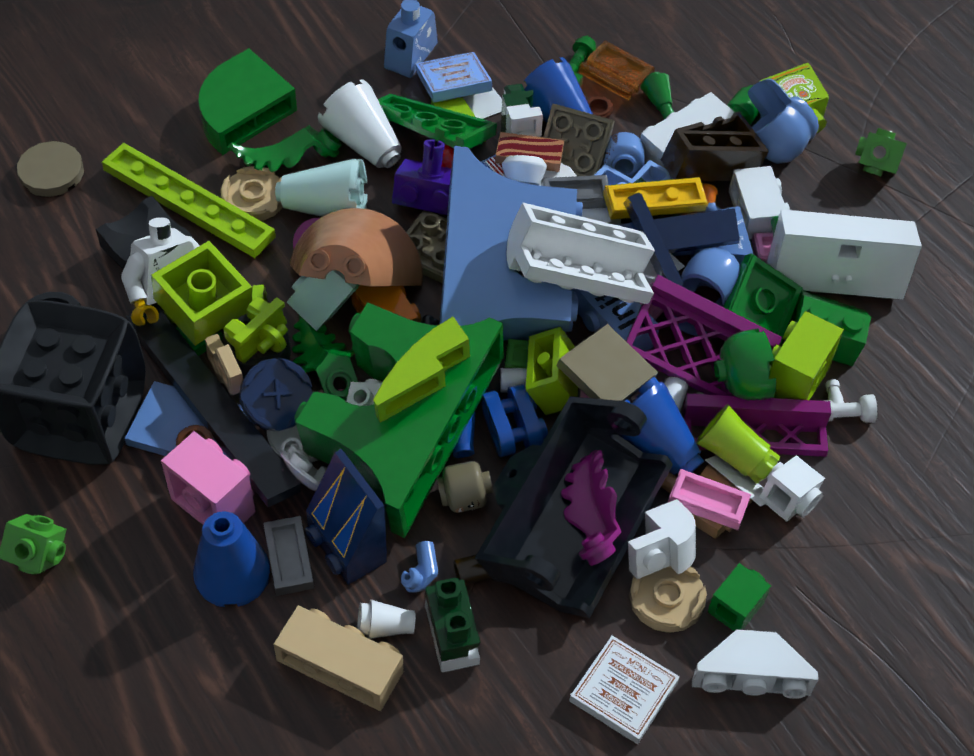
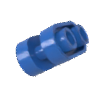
(529, 427)

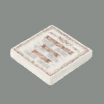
(624, 689)

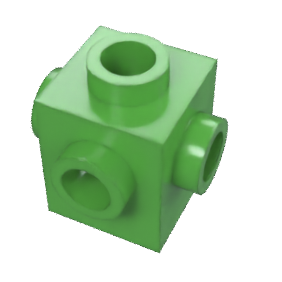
(893, 155)
(33, 543)

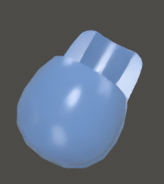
(785, 132)
(713, 269)

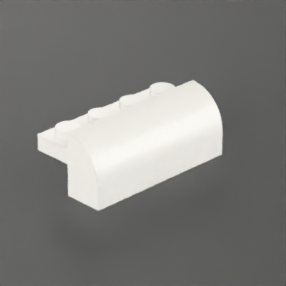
(580, 253)

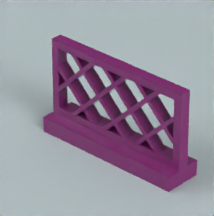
(704, 316)

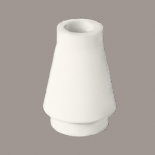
(383, 620)

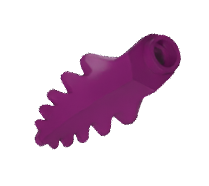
(592, 507)

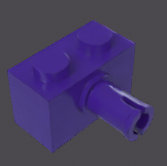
(424, 183)

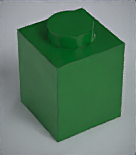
(739, 597)

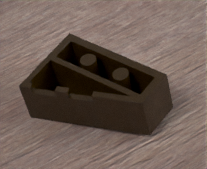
(713, 149)

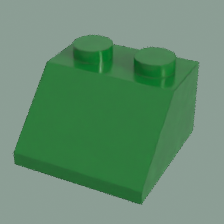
(850, 318)

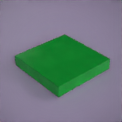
(764, 295)

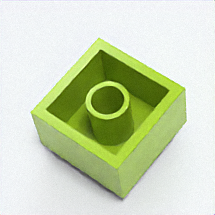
(201, 292)
(804, 357)

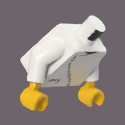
(148, 257)

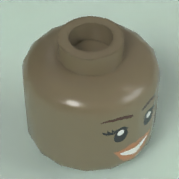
(464, 487)

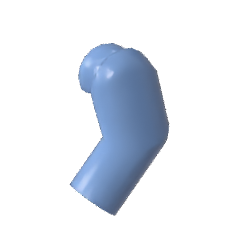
(424, 572)

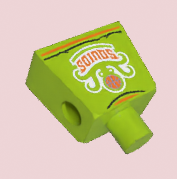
(804, 83)

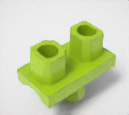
(261, 333)

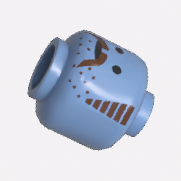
(625, 153)

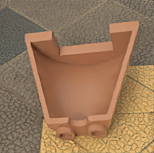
(360, 245)

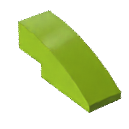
(422, 369)

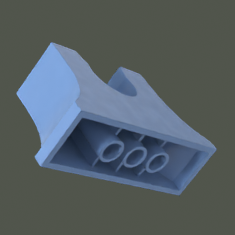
(475, 259)

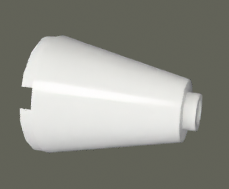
(361, 124)

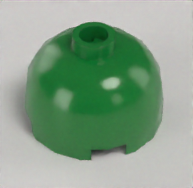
(745, 365)

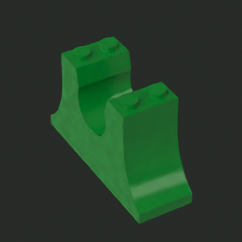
(410, 448)

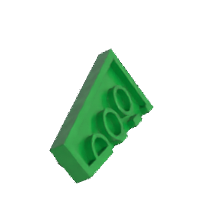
(436, 122)

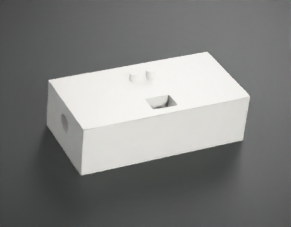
(845, 253)

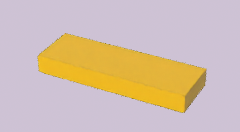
(660, 197)

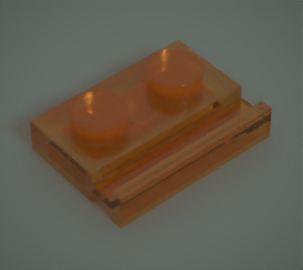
(616, 69)

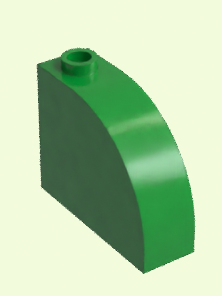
(243, 100)

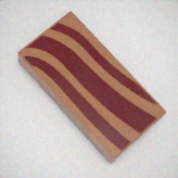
(515, 144)

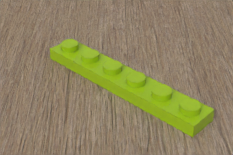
(189, 200)

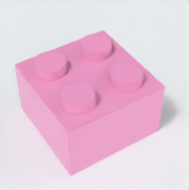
(207, 480)

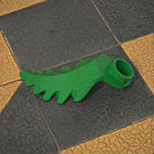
(289, 149)
(323, 357)

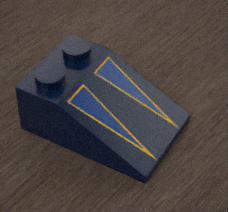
(347, 521)

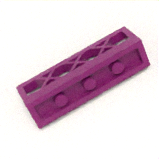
(784, 415)

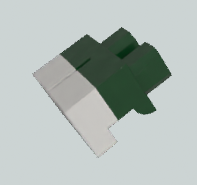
(518, 113)
(452, 624)

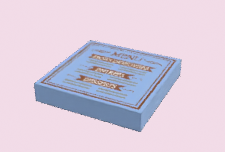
(454, 77)

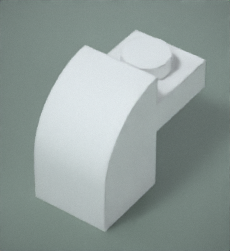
(667, 541)

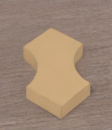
(224, 363)

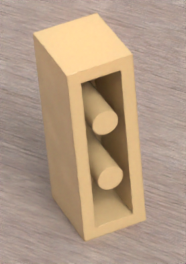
(339, 657)

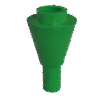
(657, 89)

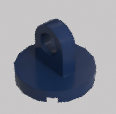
(274, 393)

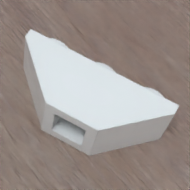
(756, 665)

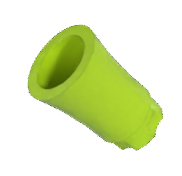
(738, 445)

